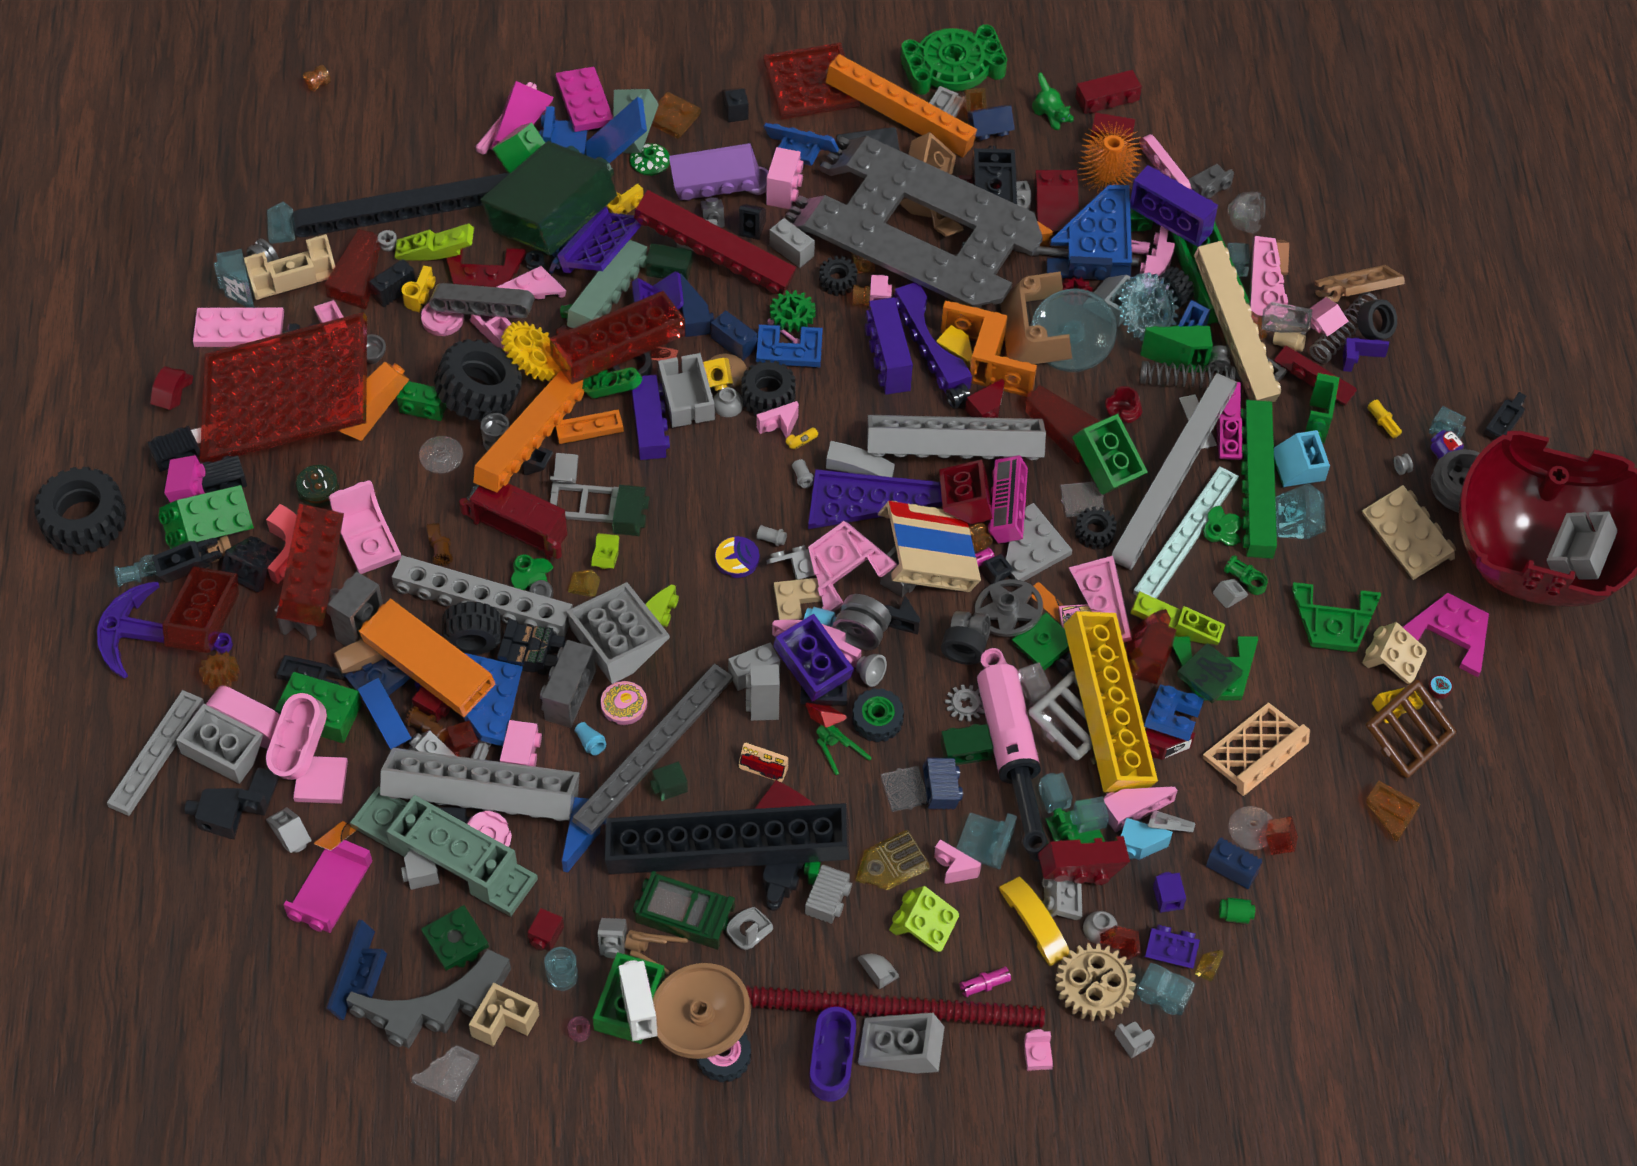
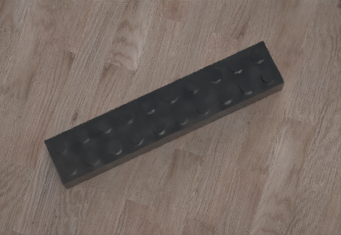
(727, 838)

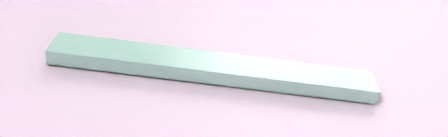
(1186, 534)

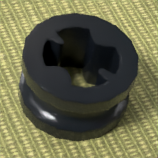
(534, 255)

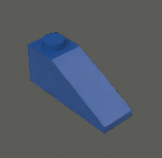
(577, 839)

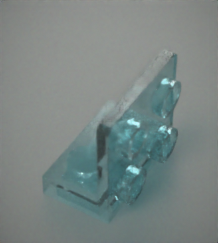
(987, 839)

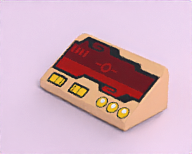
(763, 762)

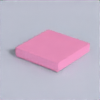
(323, 781)

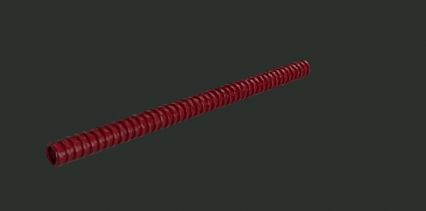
(896, 1006)

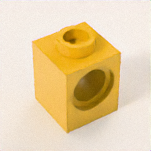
(713, 365)

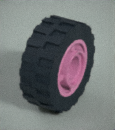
(730, 1066)

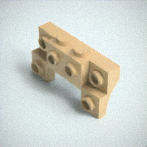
(291, 271)

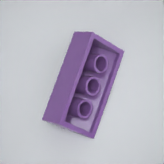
(715, 172)

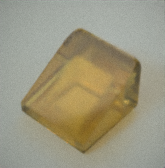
(584, 583)
(1209, 965)

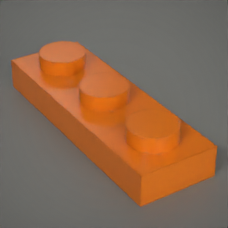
(589, 426)

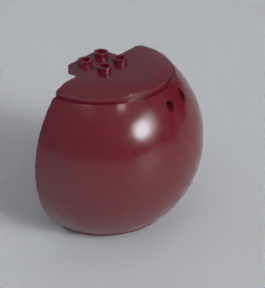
(1516, 508)

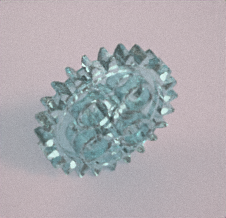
(1147, 304)

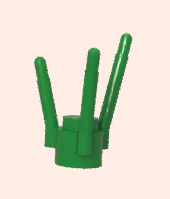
(831, 736)

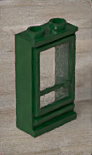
(683, 910)

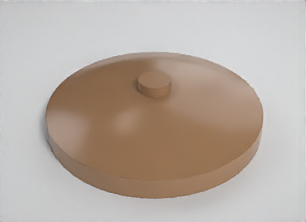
(701, 1010)

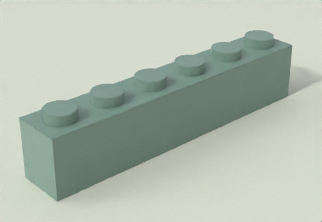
(608, 285)

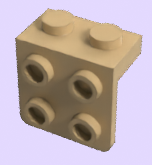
(1396, 650)

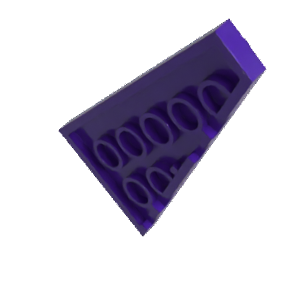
(861, 496)

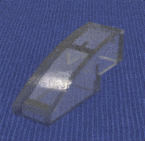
(1036, 686)

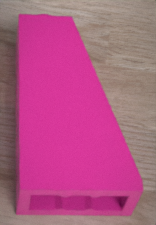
(522, 107)

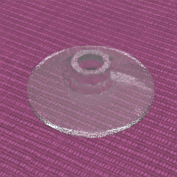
(441, 461)
(1244, 833)

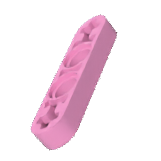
(1162, 160)

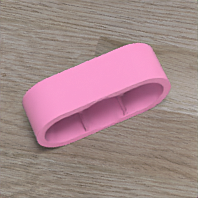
(246, 712)
(296, 736)

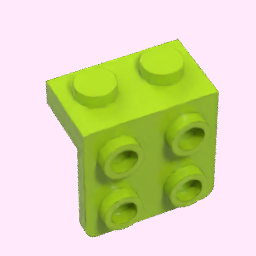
(925, 917)

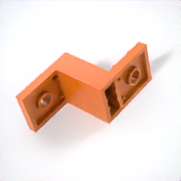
(988, 332)

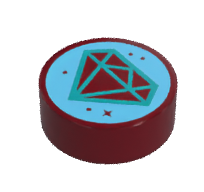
(1440, 686)

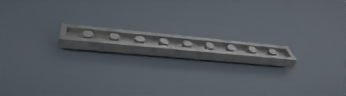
(652, 749)

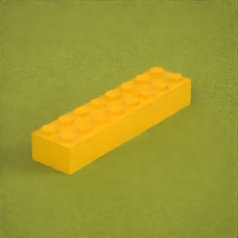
(1110, 701)

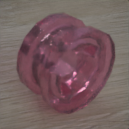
(579, 1037)

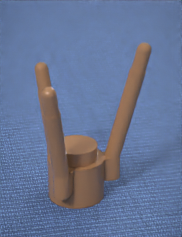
(639, 942)

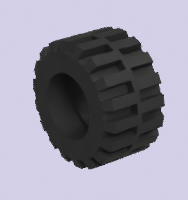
(767, 375)
(472, 627)

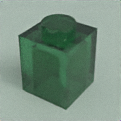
(669, 781)

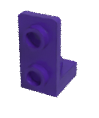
(1361, 347)

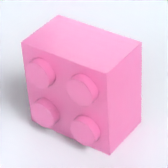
(784, 178)

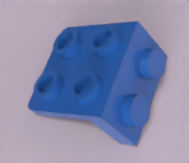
(561, 131)

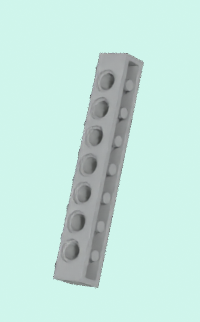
(474, 588)

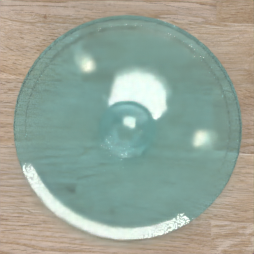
(1086, 320)

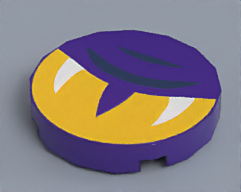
(737, 556)

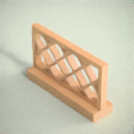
(1272, 757)

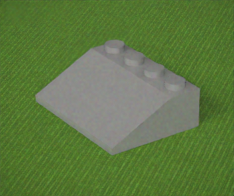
(619, 630)

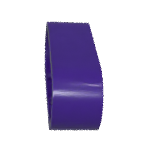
(832, 1054)

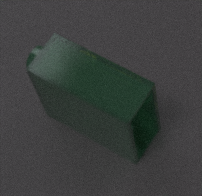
(549, 197)

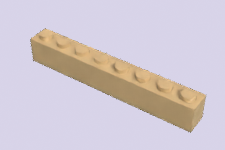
(1236, 322)

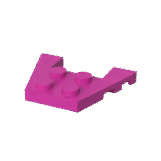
(1458, 623)

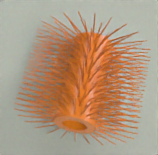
(1109, 164)

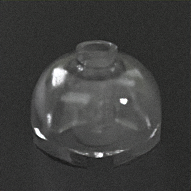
(1246, 211)

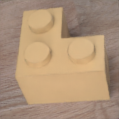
(502, 1009)

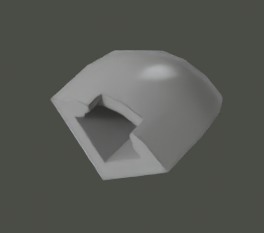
(878, 969)

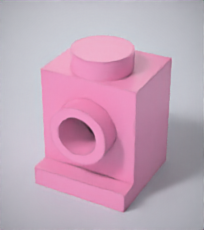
(880, 288)

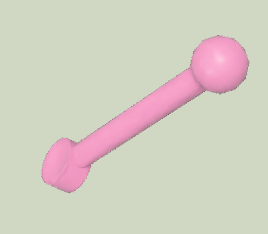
(794, 340)

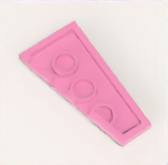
(1266, 276)
(1102, 590)

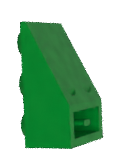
(1178, 346)

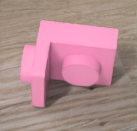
(1038, 1050)

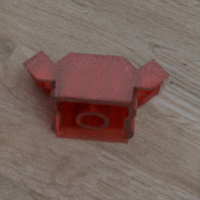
(1150, 647)

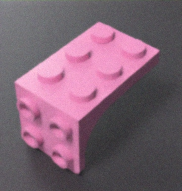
(364, 527)

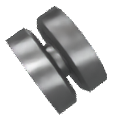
(862, 621)

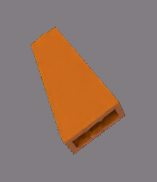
(382, 389)

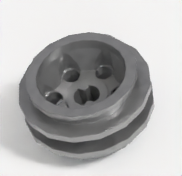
(1455, 467)

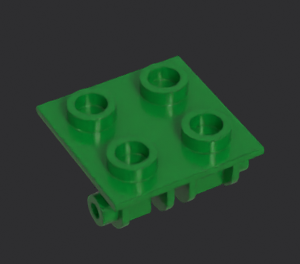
(1063, 829)

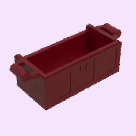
(519, 516)

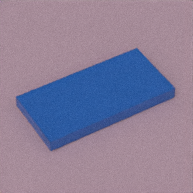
(618, 132)

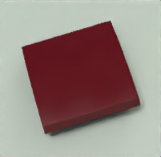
(782, 796)

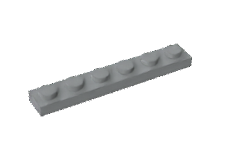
(154, 753)

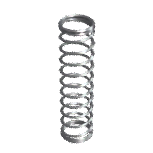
(1329, 355)
(1143, 373)

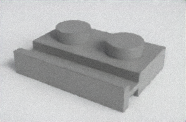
(947, 101)

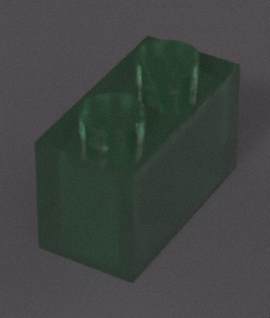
(665, 260)
(629, 510)

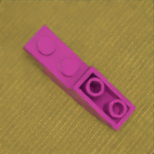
(1230, 428)

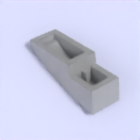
(857, 461)

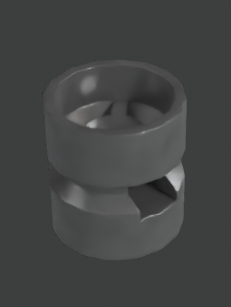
(493, 428)
(978, 622)

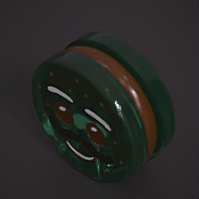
(316, 485)

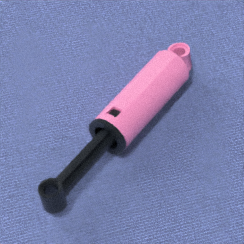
(1012, 741)

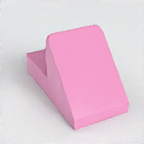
(782, 417)
(961, 865)

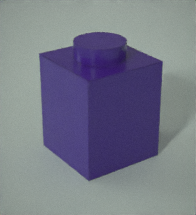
(1169, 892)

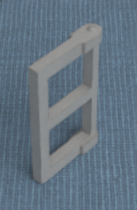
(581, 515)

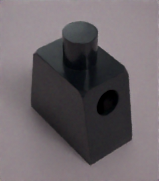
(217, 811)

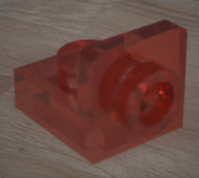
(1123, 939)

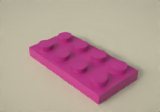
(584, 98)

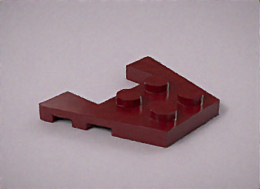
(485, 274)

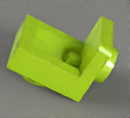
(606, 551)

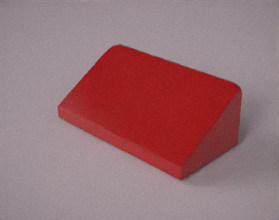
(825, 714)

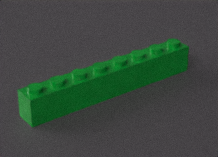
(1259, 480)

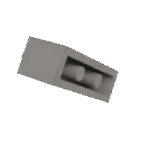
(763, 692)

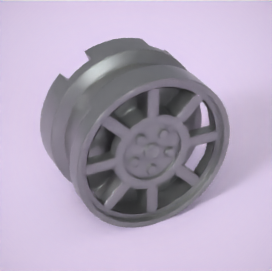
(263, 246)

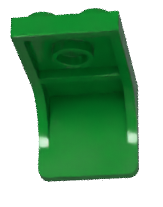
(205, 516)

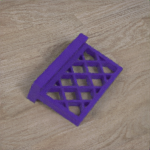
(591, 234)

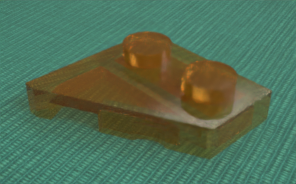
(1392, 808)

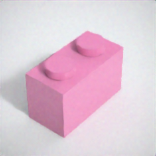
(1327, 317)
(521, 743)

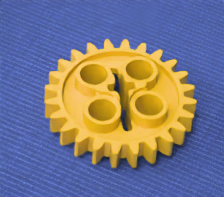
(530, 350)

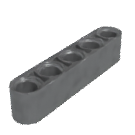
(482, 300)

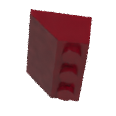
(966, 492)

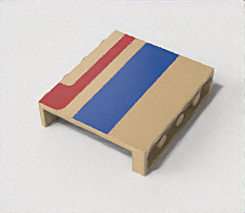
(931, 547)

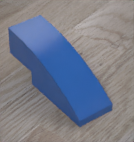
(384, 713)

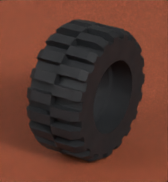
(483, 362)
(77, 487)

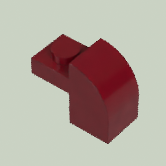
(168, 387)

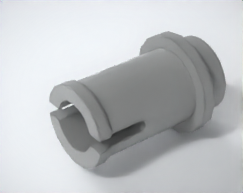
(805, 478)
(772, 535)

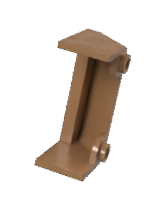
(1031, 342)

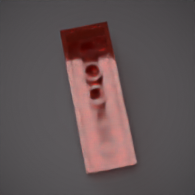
(617, 337)
(310, 565)

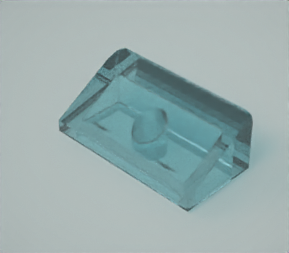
(280, 223)

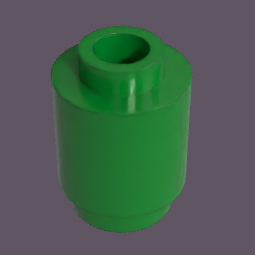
(1236, 910)

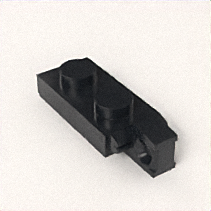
(1506, 417)

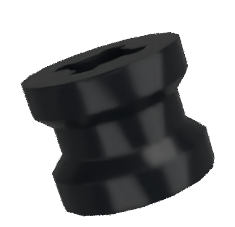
(957, 395)
(1065, 665)

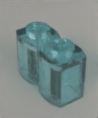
(1165, 989)

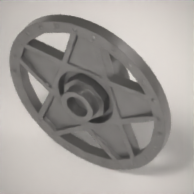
(1010, 607)

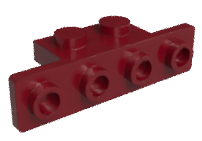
(1308, 371)

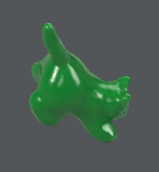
(1049, 103)

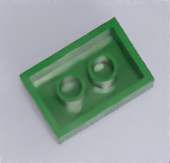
(1109, 454)
(339, 701)
(611, 1012)

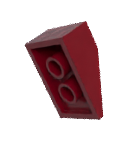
(1056, 197)

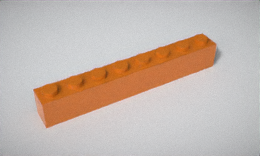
(900, 105)
(527, 432)

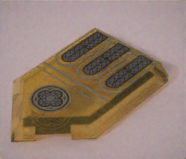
(892, 862)

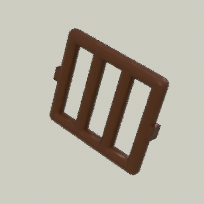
(1387, 712)

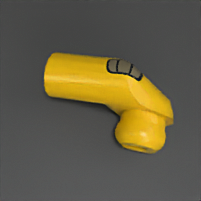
(802, 439)

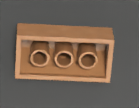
(933, 152)

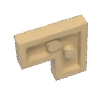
(792, 594)

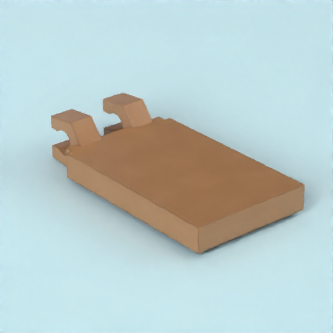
(1358, 282)

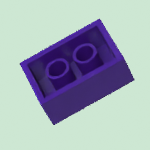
(813, 657)

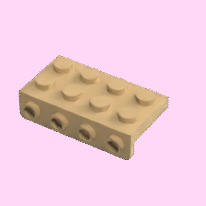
(1409, 532)

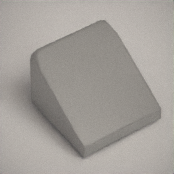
(1229, 592)

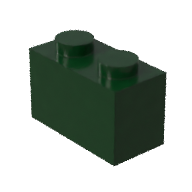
(967, 744)

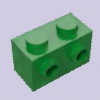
(421, 401)

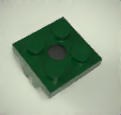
(455, 938)

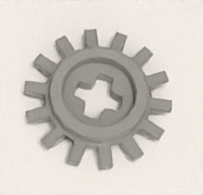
(964, 694)

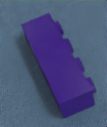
(649, 420)

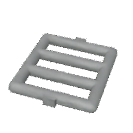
(1053, 733)

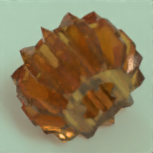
(219, 670)

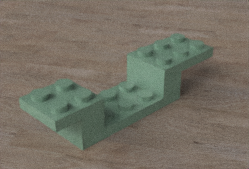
(450, 843)

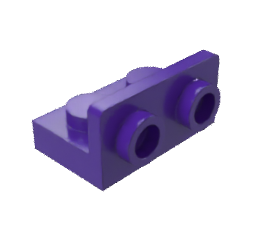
(1172, 947)

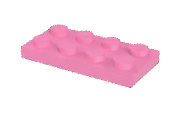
(235, 325)

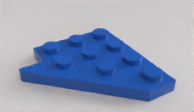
(1101, 228)
(494, 710)

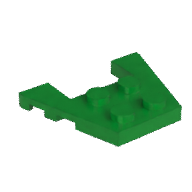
(1334, 626)
(1245, 648)

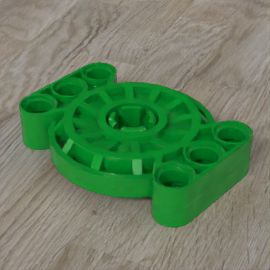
(953, 59)

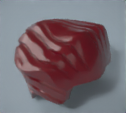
(1124, 403)

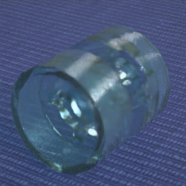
(561, 968)

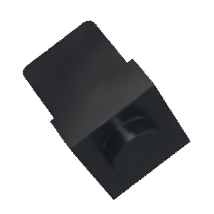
(260, 792)

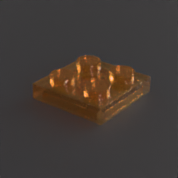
(675, 115)

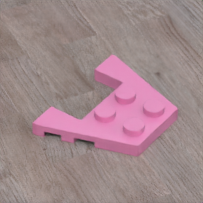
(839, 554)

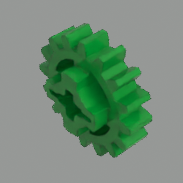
(792, 311)

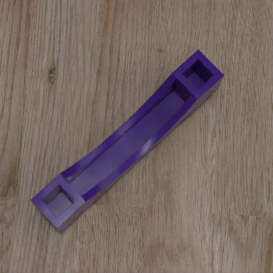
(948, 368)

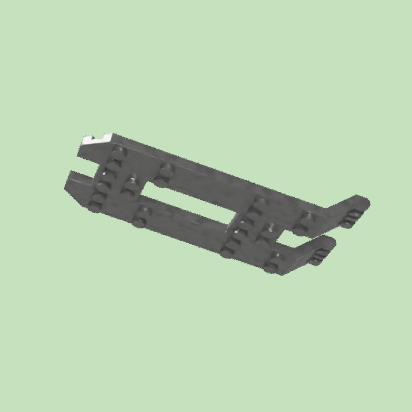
(888, 178)

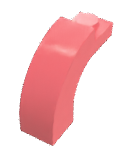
(281, 524)

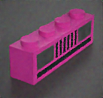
(1008, 499)

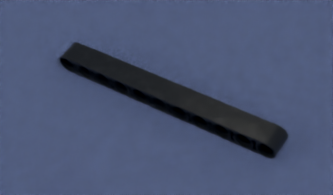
(393, 206)

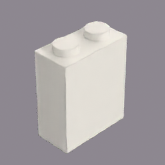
(638, 1000)

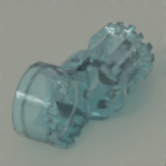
(136, 571)

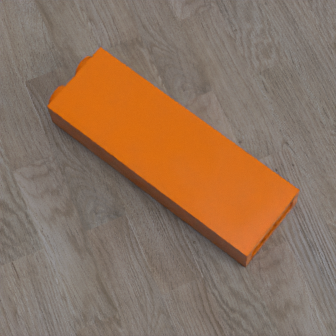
(427, 657)

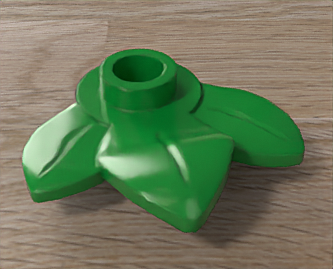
(1224, 524)
(527, 576)

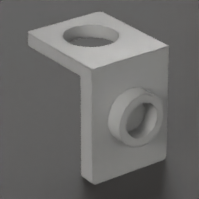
(565, 468)

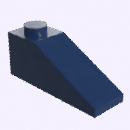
(695, 311)

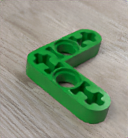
(625, 380)

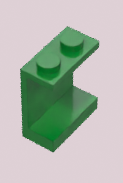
(1323, 396)

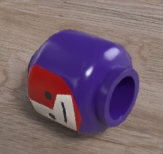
(1445, 442)

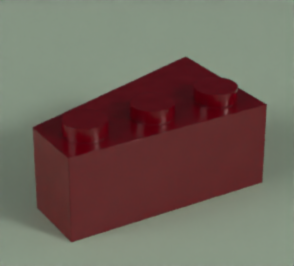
(1083, 862)

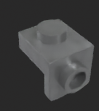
(713, 209)

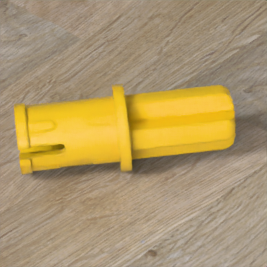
(1384, 418)

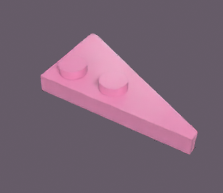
(537, 282)

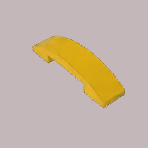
(1037, 919)

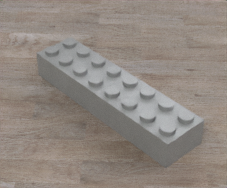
(955, 436)
(479, 784)

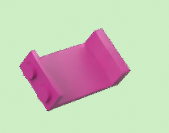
(330, 886)

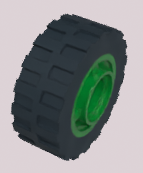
(874, 727)

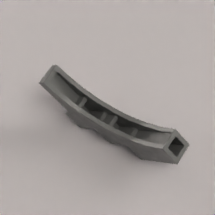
(438, 1010)

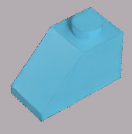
(1144, 840)

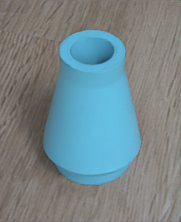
(591, 740)

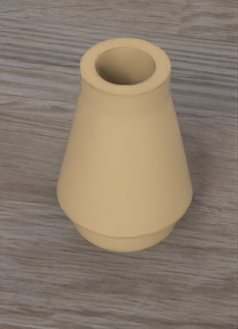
(1291, 339)

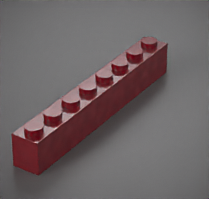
(714, 243)

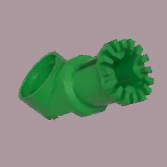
(1246, 574)

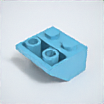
(1301, 459)

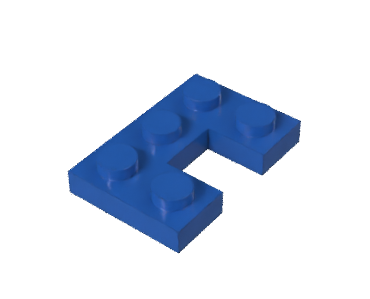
(791, 354)
(1162, 711)

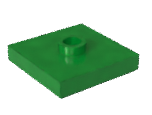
(1043, 642)

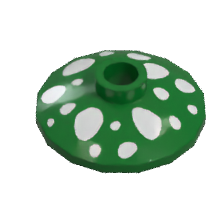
(651, 161)

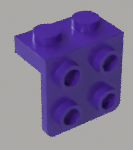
(670, 285)

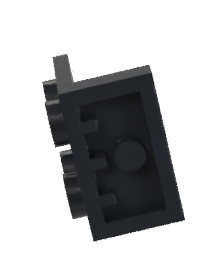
(250, 561)

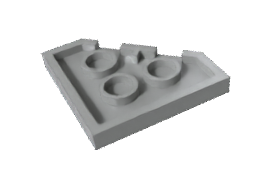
(1039, 547)

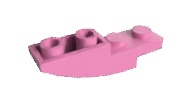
(1161, 257)
(850, 652)

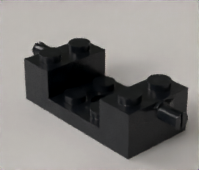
(997, 167)

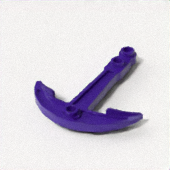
(128, 627)

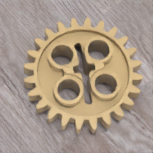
(1110, 997)

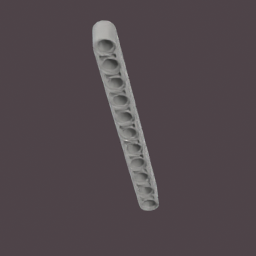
(1173, 471)

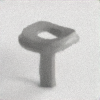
(752, 937)

